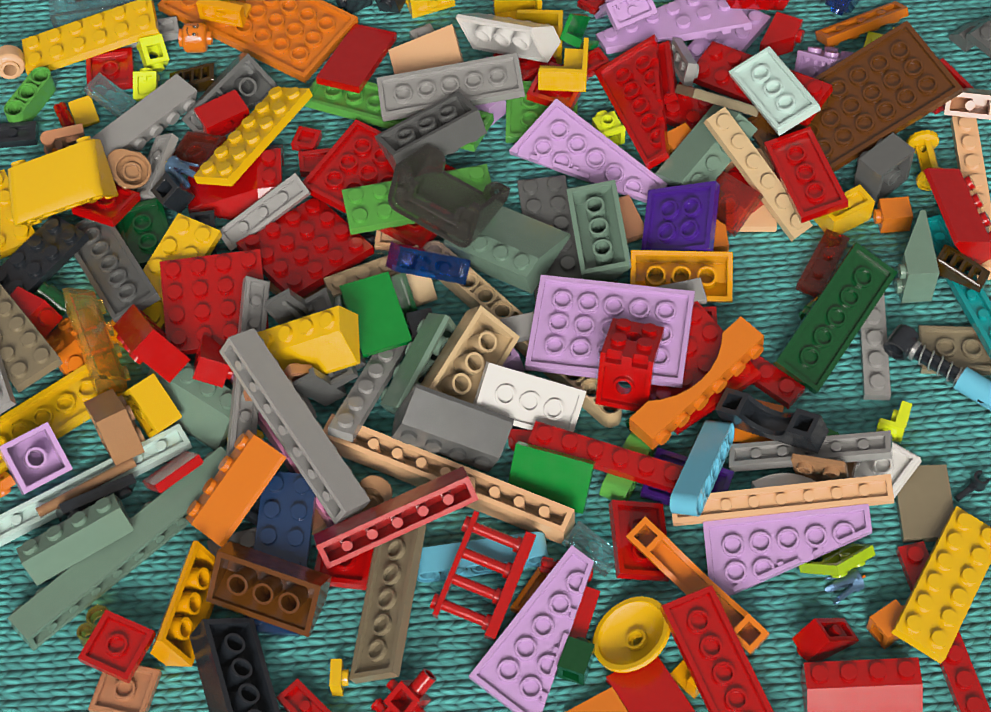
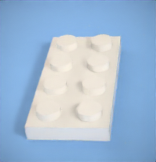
(528, 398)

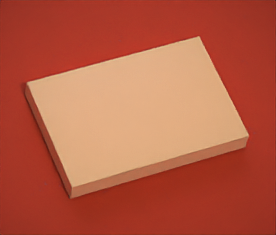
(427, 51)

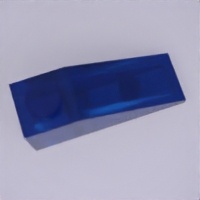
(427, 263)

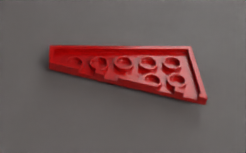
(637, 96)

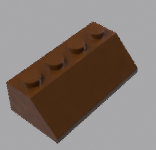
(268, 588)

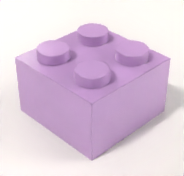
(35, 458)

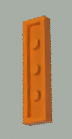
(862, 23)

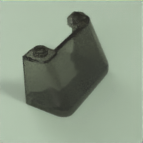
(441, 201)

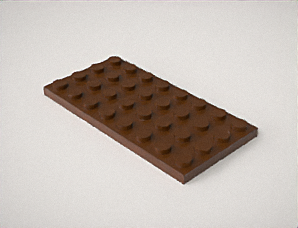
(874, 95)

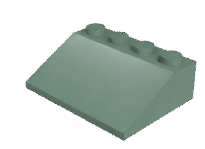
(514, 249)

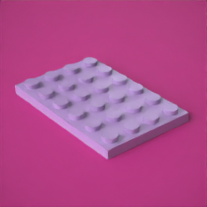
(576, 316)

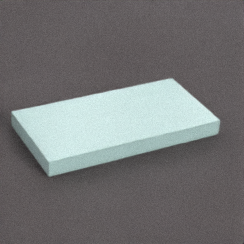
(774, 90)

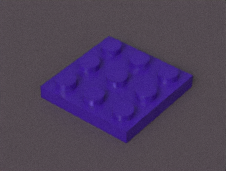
(681, 218)

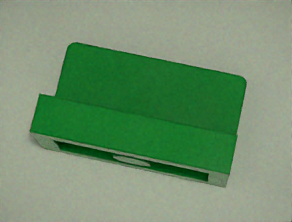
(574, 31)

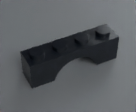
(796, 429)

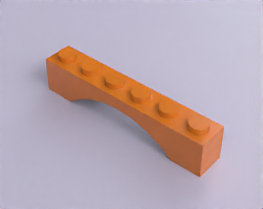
(659, 418)
(690, 578)

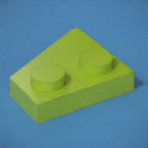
(840, 561)

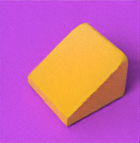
(84, 111)

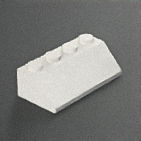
(509, 36)

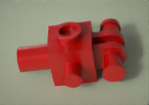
(407, 694)

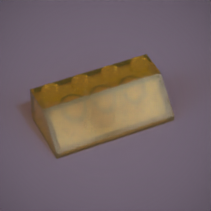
(95, 341)

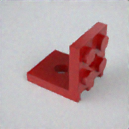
(629, 357)

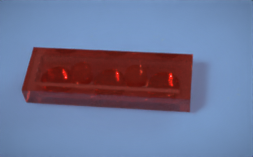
(822, 263)

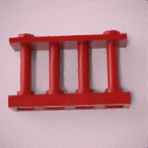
(510, 571)

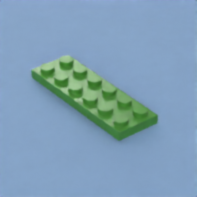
(369, 207)

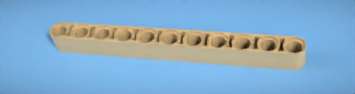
(500, 306)

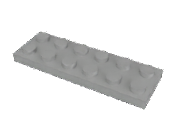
(477, 80)

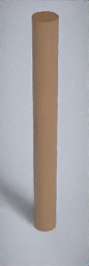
(87, 486)

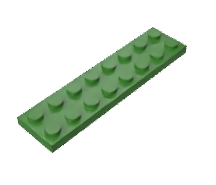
(366, 107)

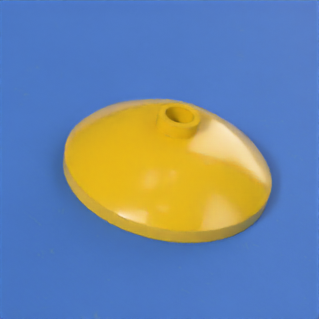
(631, 635)

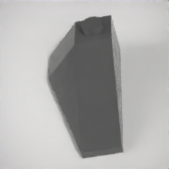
(241, 75)

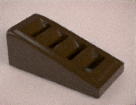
(204, 74)
(964, 263)

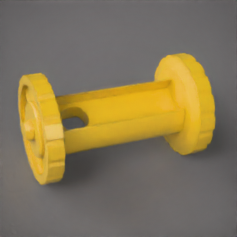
(924, 144)

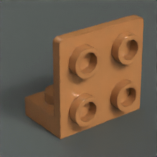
(822, 469)

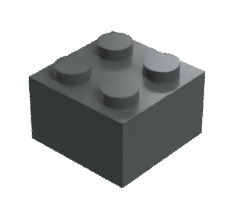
(884, 167)

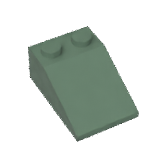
(919, 265)

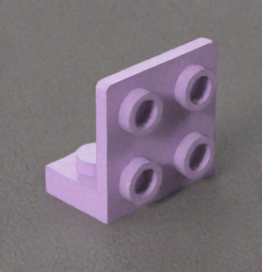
(626, 12)
(816, 61)

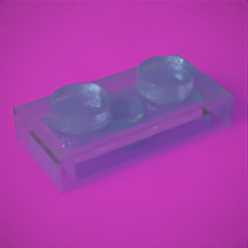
(109, 95)
(592, 546)

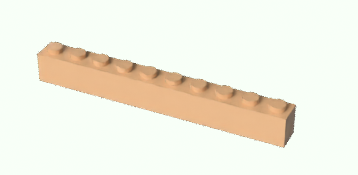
(495, 496)

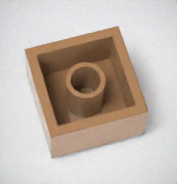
(115, 426)

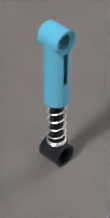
(905, 344)

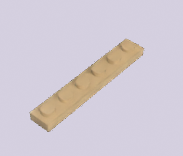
(756, 171)

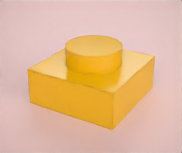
(338, 677)

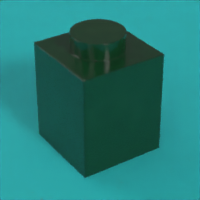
(576, 660)

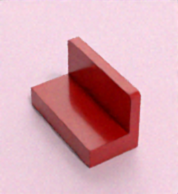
(222, 114)

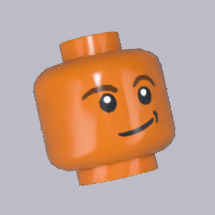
(195, 37)

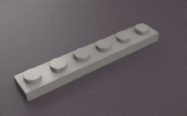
(873, 356)
(365, 394)
(843, 447)

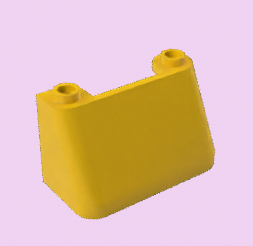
(59, 181)

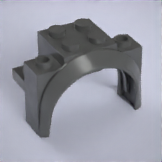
(315, 385)

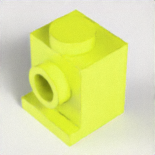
(156, 46)
(609, 125)

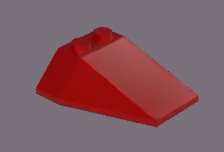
(253, 185)

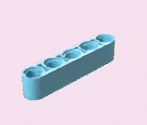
(702, 468)
(438, 559)

